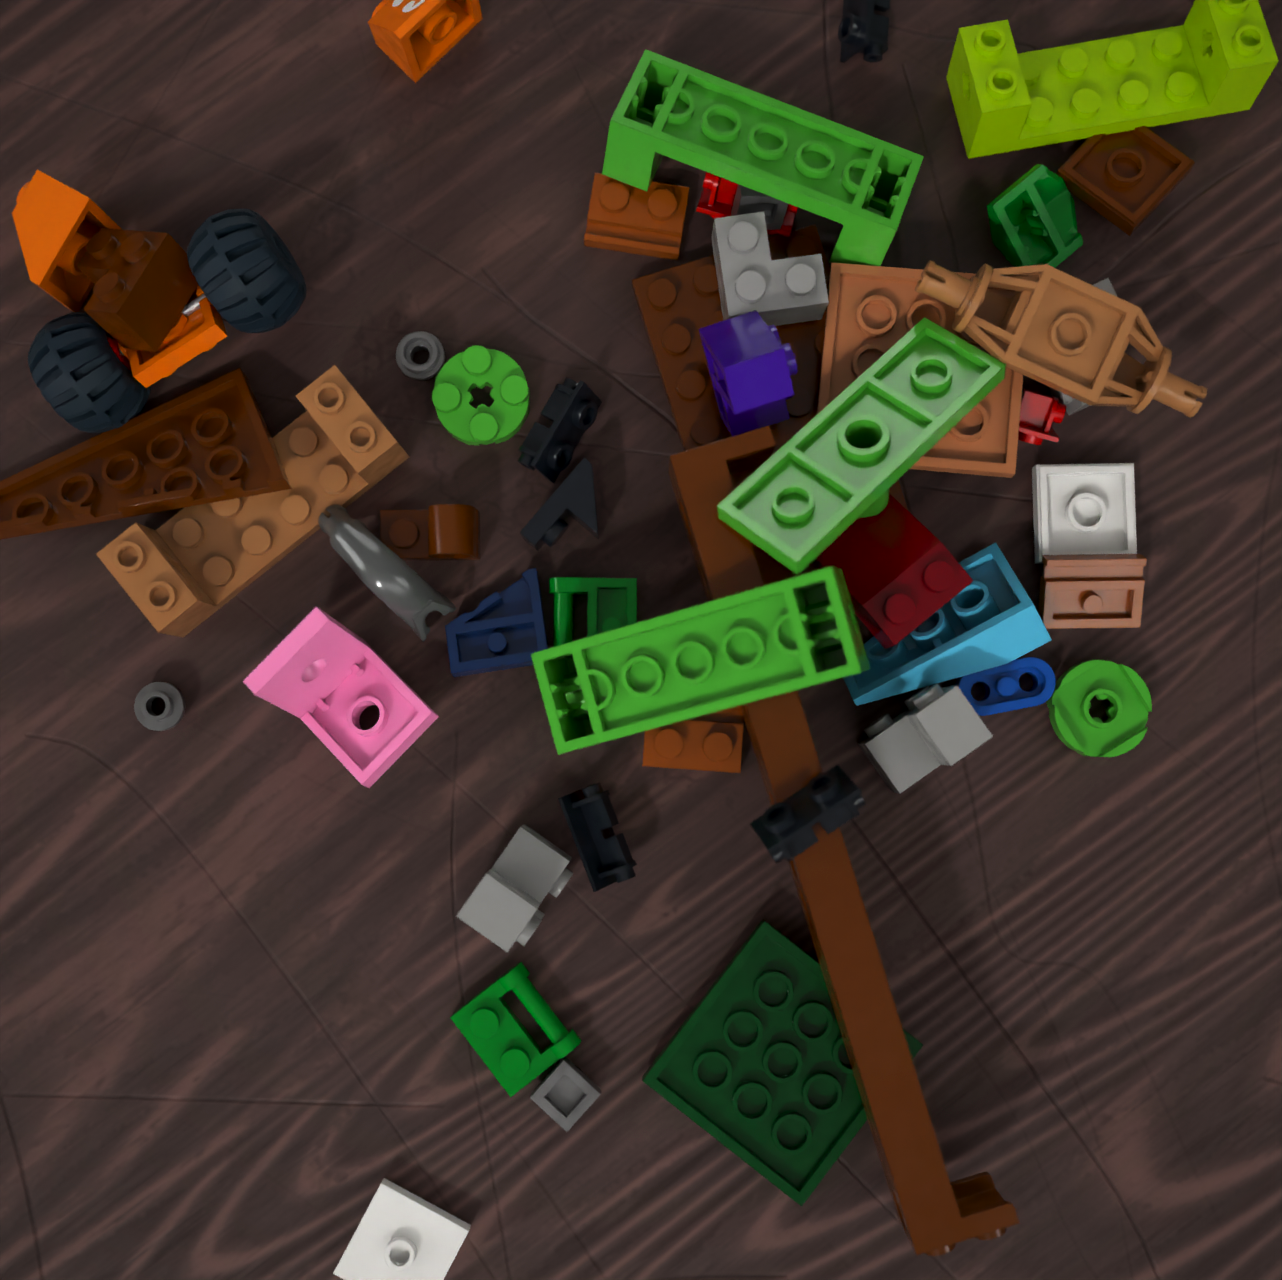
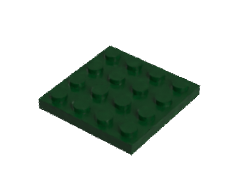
(767, 1065)

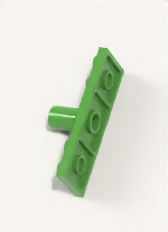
(860, 445)

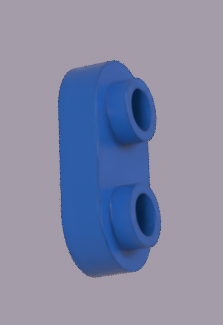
(1003, 686)

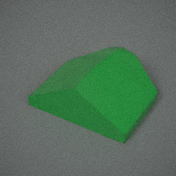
(1035, 220)

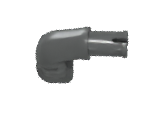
(383, 571)

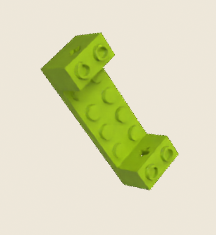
(1107, 83)

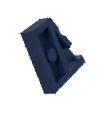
(500, 630)

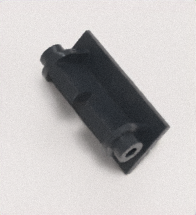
(863, 30)
(572, 410)
(827, 799)
(591, 823)

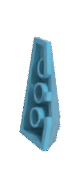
(971, 633)

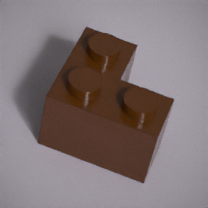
(138, 286)

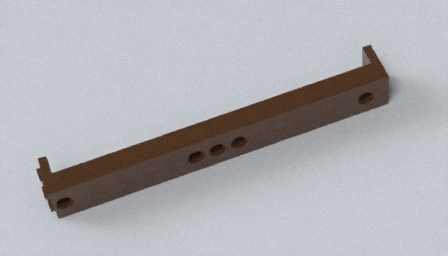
(926, 1202)

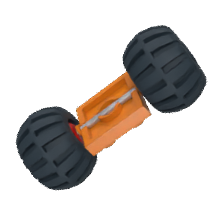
(240, 275)

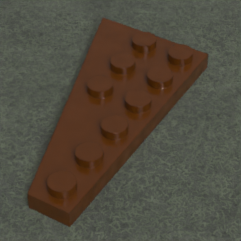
(172, 457)

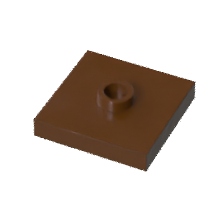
(1125, 174)

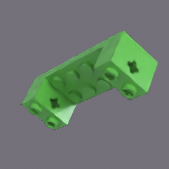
(763, 147)
(701, 660)

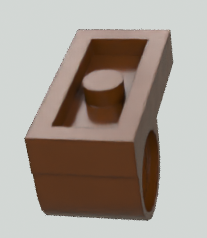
(432, 534)

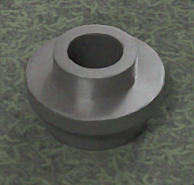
(410, 345)
(173, 711)

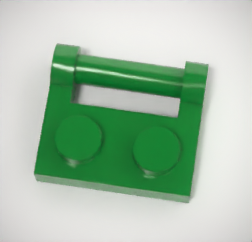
(610, 604)
(503, 1039)

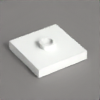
(1084, 509)
(402, 1239)

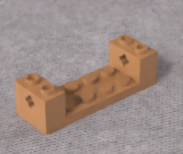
(223, 546)

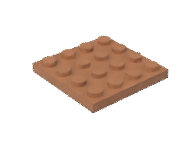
(873, 311)

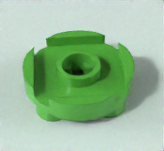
(478, 369)
(1126, 715)

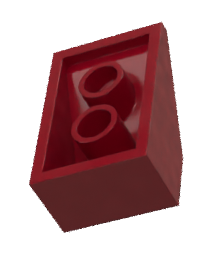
(894, 571)

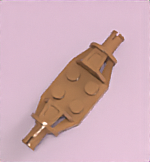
(1064, 335)

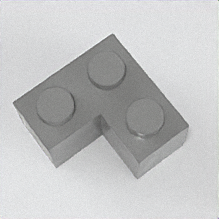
(750, 281)
(932, 732)
(512, 890)

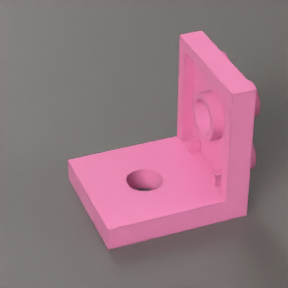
(328, 681)

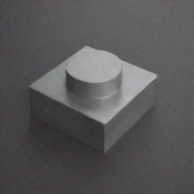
(751, 201)
(565, 1094)

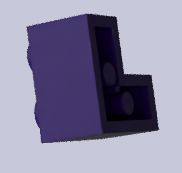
(748, 372)

